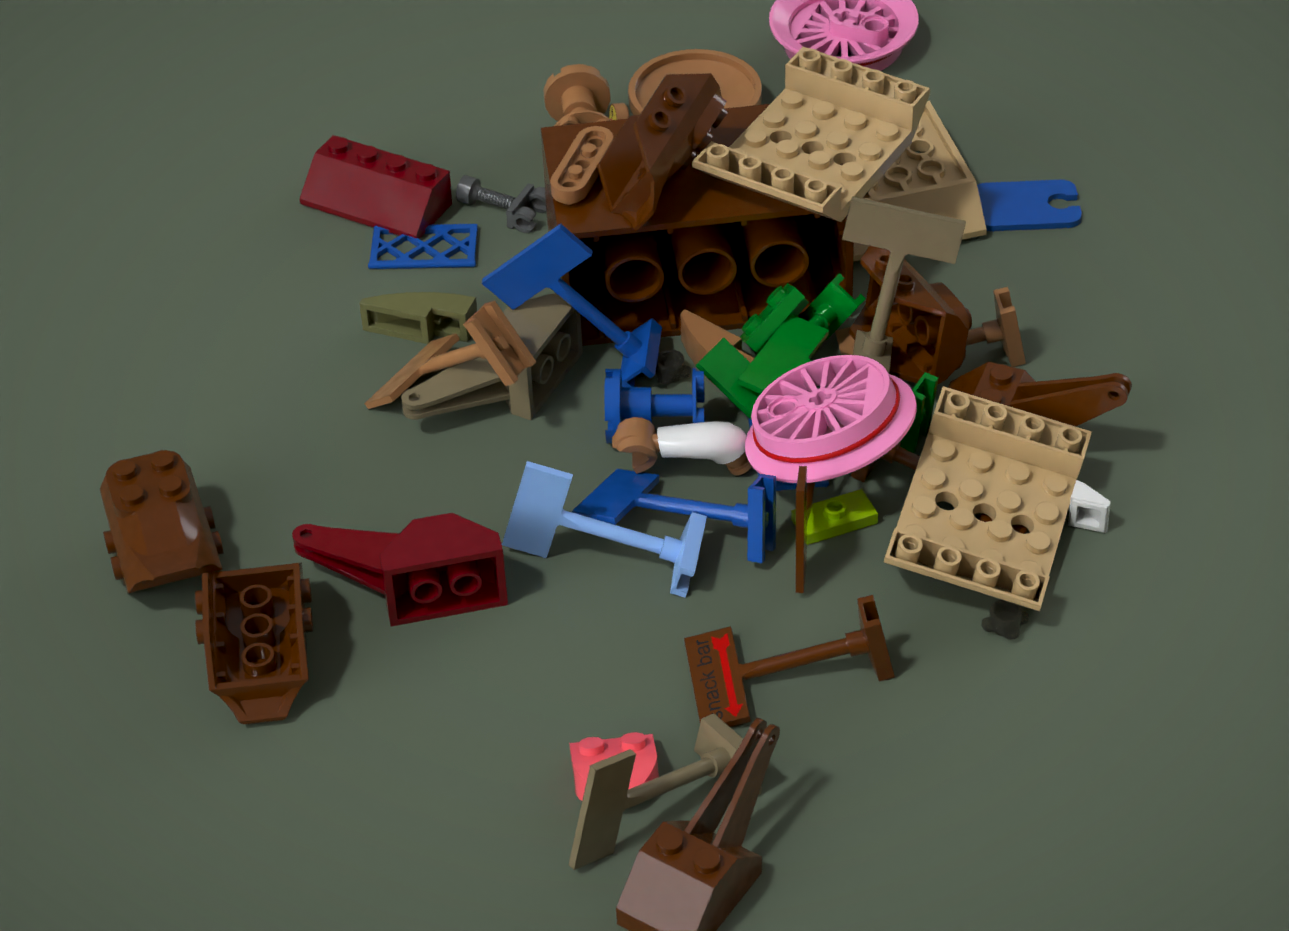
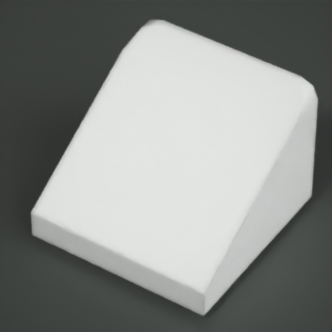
(1088, 509)

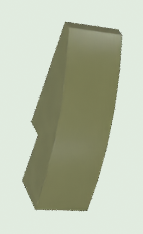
(418, 315)

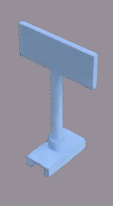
(540, 510)

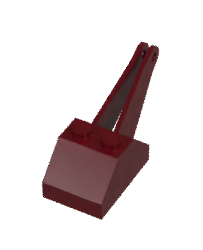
(425, 571)

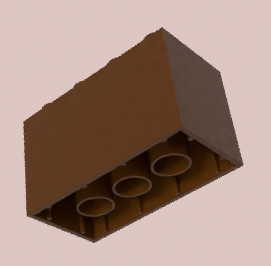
(700, 251)

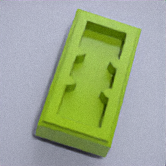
(839, 516)

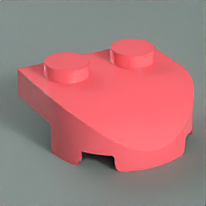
(595, 749)

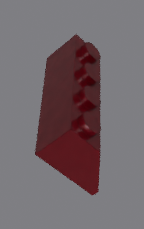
(376, 187)

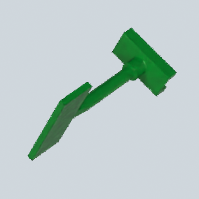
(795, 345)
(726, 364)

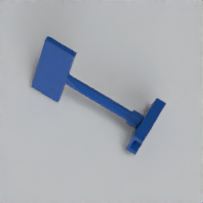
(542, 266)
(627, 490)

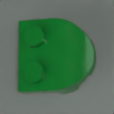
(780, 305)

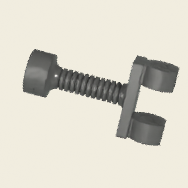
(518, 208)

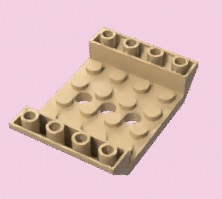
(838, 117)
(931, 180)
(994, 464)

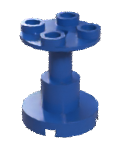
(639, 402)

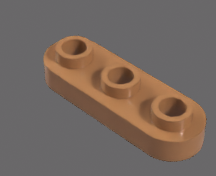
(579, 165)

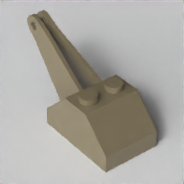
(552, 336)

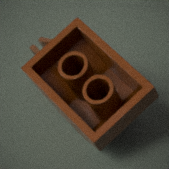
(1062, 400)
(686, 871)

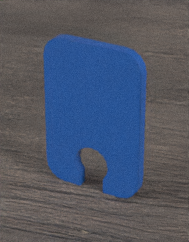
(1026, 205)

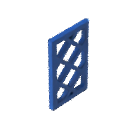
(439, 260)

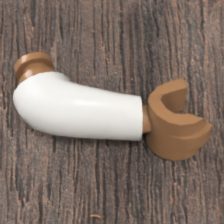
(703, 440)

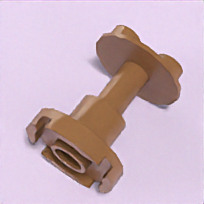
(577, 95)

